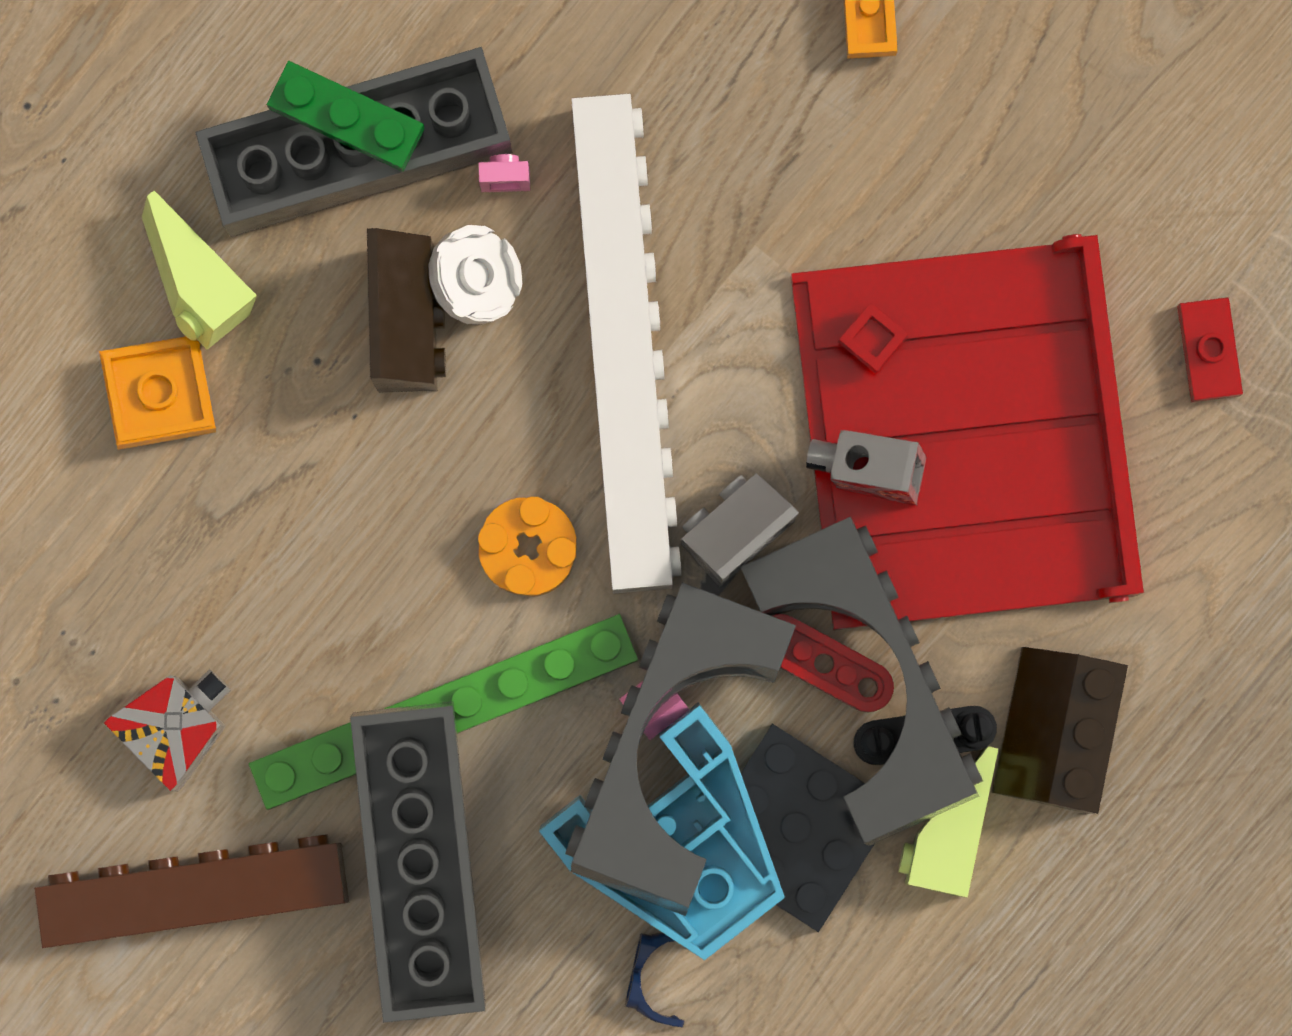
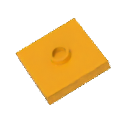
(157, 392)

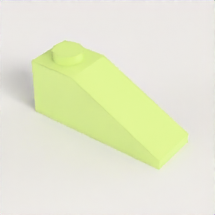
(198, 284)
(948, 843)

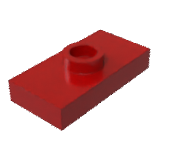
(1210, 349)

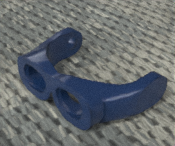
(646, 946)

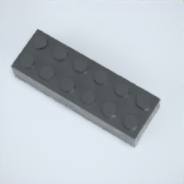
(279, 170)
(418, 861)

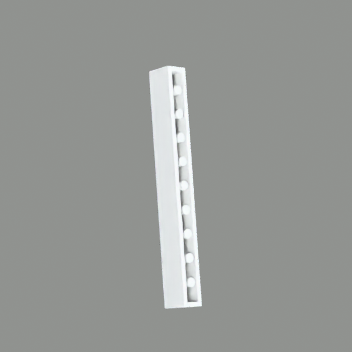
(622, 343)

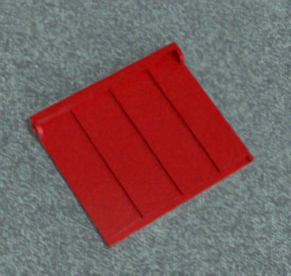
(1016, 418)

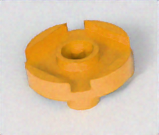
(499, 540)

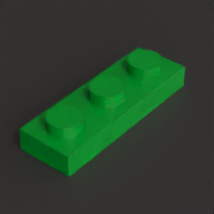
(345, 116)

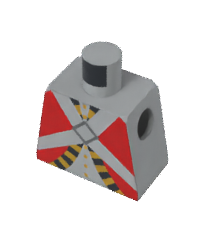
(891, 472)
(172, 726)

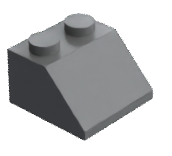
(737, 528)

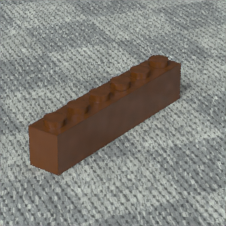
(191, 894)

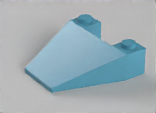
(710, 818)

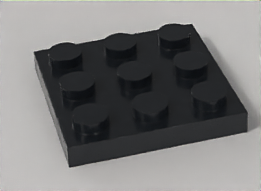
(805, 823)

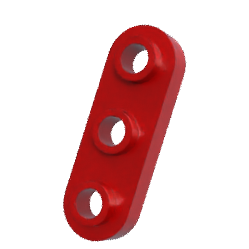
(847, 669)

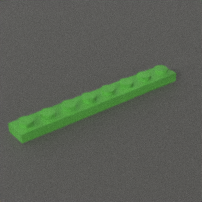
(476, 700)

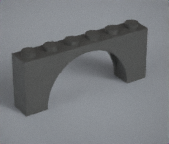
(700, 642)
(925, 769)

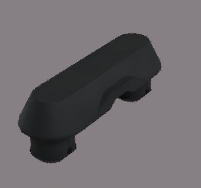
(878, 738)

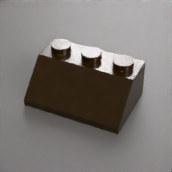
(403, 313)
(1060, 729)

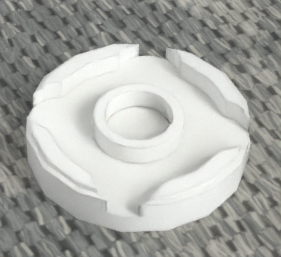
(475, 275)

